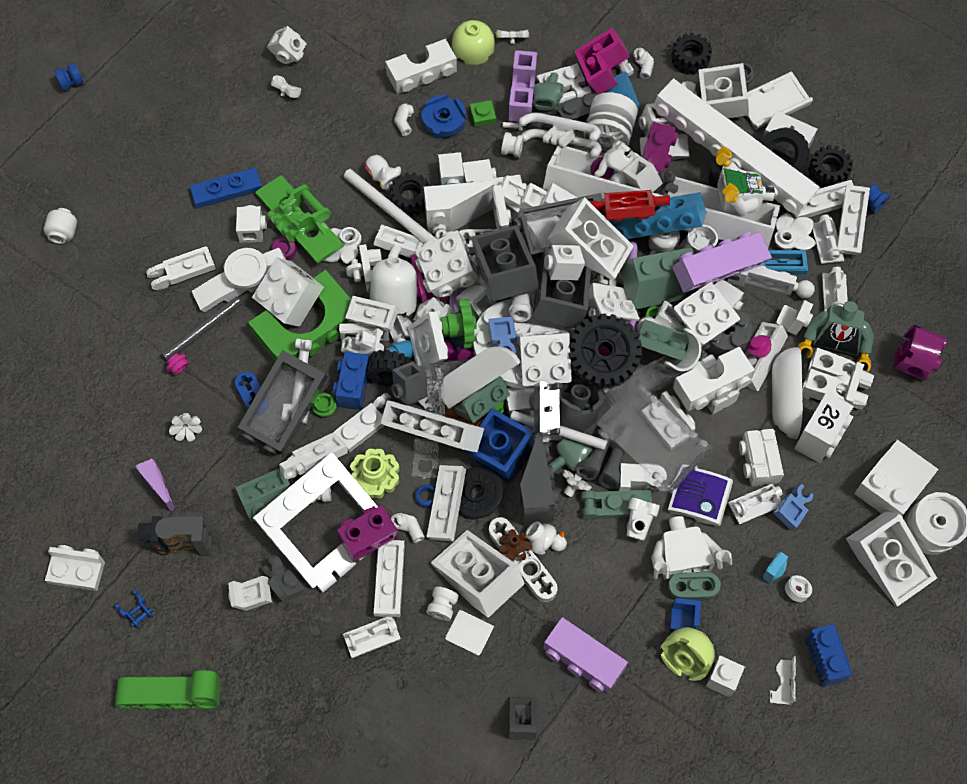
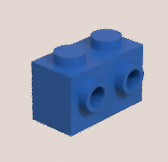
(352, 381)

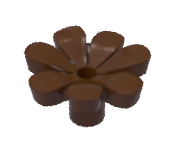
(514, 545)

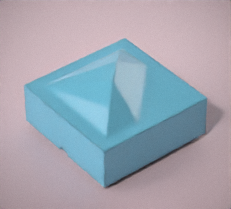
(776, 568)

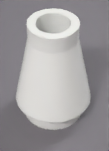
(521, 307)

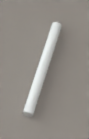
(564, 432)

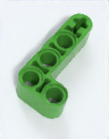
(193, 692)

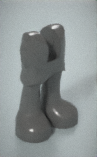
(610, 476)

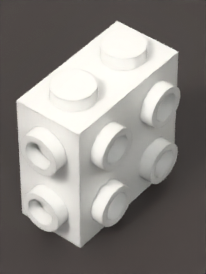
(446, 264)

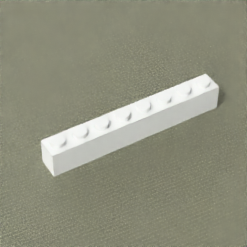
(715, 131)

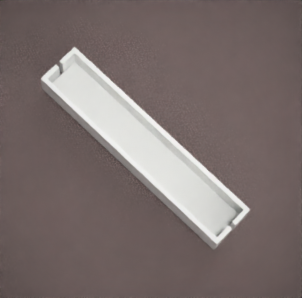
(571, 171)

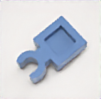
(502, 332)
(792, 508)

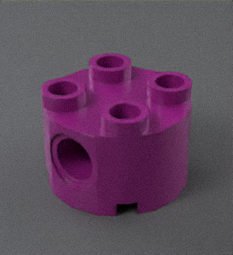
(919, 352)

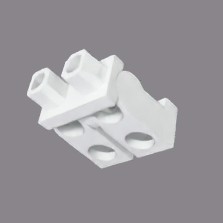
(837, 376)

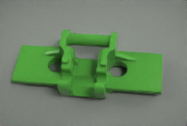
(293, 223)

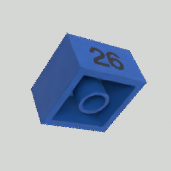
(503, 445)

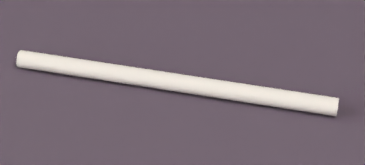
(395, 212)

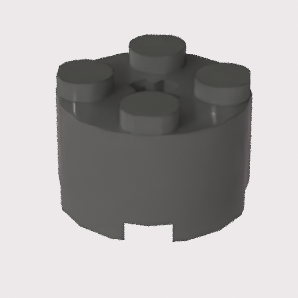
(733, 337)
(579, 404)

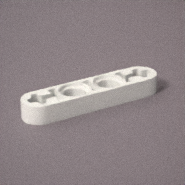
(531, 558)

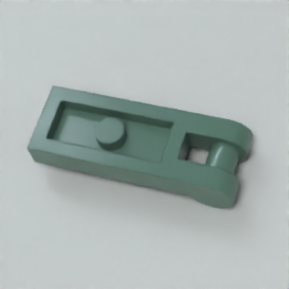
(613, 503)

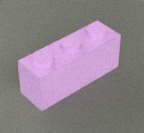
(584, 656)

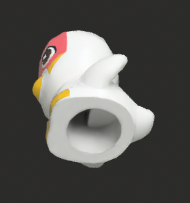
(381, 172)

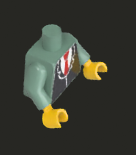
(841, 330)

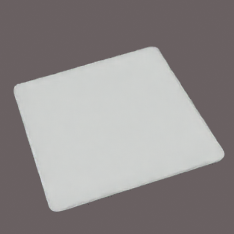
(469, 632)

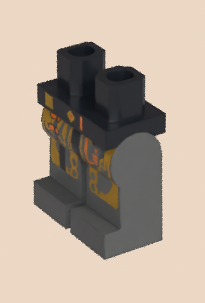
(177, 535)

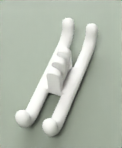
(562, 132)

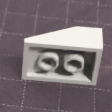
(456, 204)
(599, 241)
(896, 480)
(892, 557)
(479, 573)

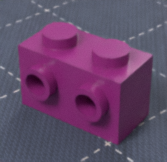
(658, 143)
(367, 532)

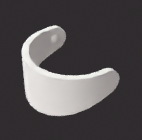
(692, 355)

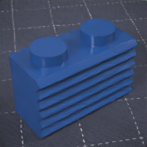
(828, 655)

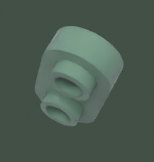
(693, 585)

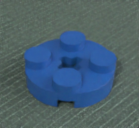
(443, 127)

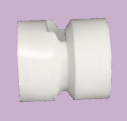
(701, 237)

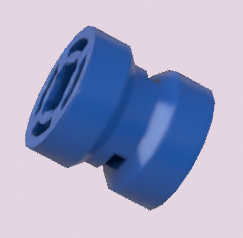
(63, 77)

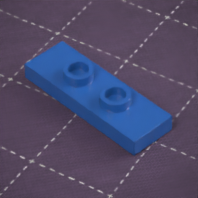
(226, 187)

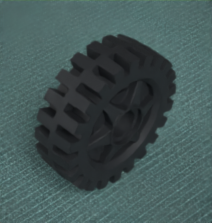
(610, 333)

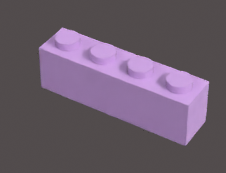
(721, 262)

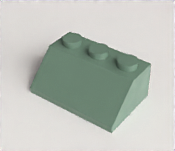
(652, 280)

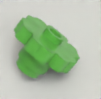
(460, 324)

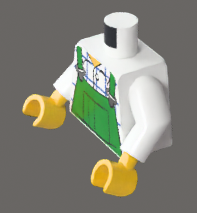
(740, 189)

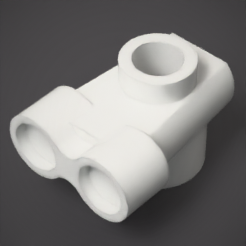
(643, 512)

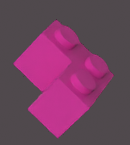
(599, 57)

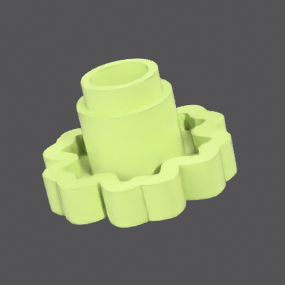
(375, 472)

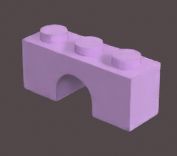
(522, 84)

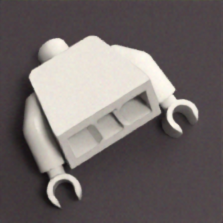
(686, 551)

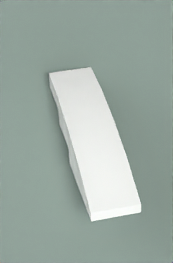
(221, 289)

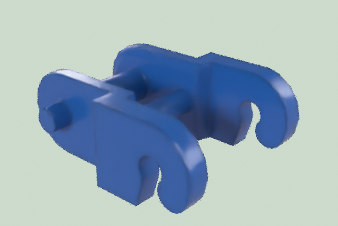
(129, 614)

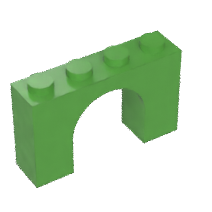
(276, 338)

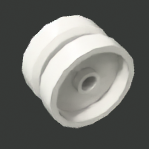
(937, 522)

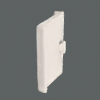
(780, 94)

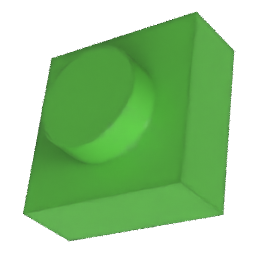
(483, 113)

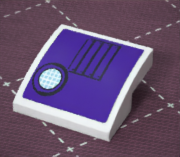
(702, 497)

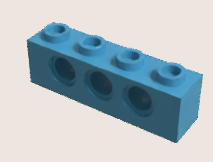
(682, 213)

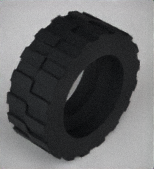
(795, 139)

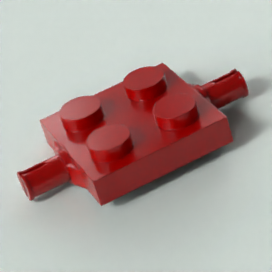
(630, 204)

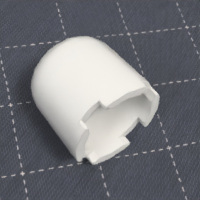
(395, 284)

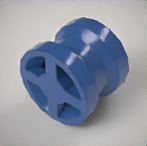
(877, 198)

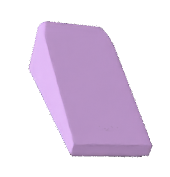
(151, 474)

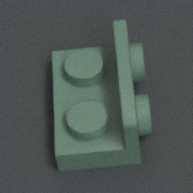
(663, 339)
(482, 400)
(261, 492)

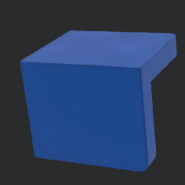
(685, 614)

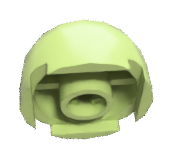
(473, 42)
(688, 652)

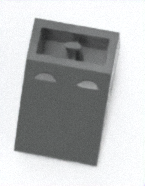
(536, 495)

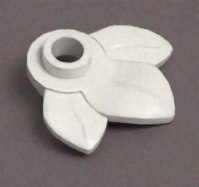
(795, 230)
(350, 249)

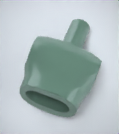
(548, 94)
(571, 454)

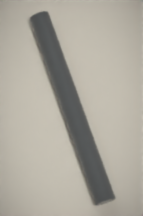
(201, 328)

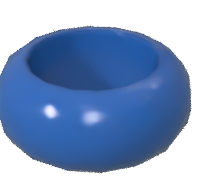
(424, 488)

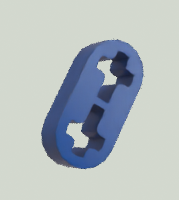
(247, 395)

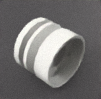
(614, 117)

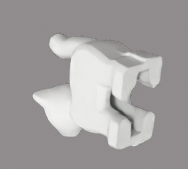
(618, 161)

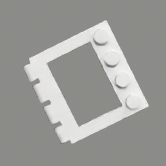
(295, 500)

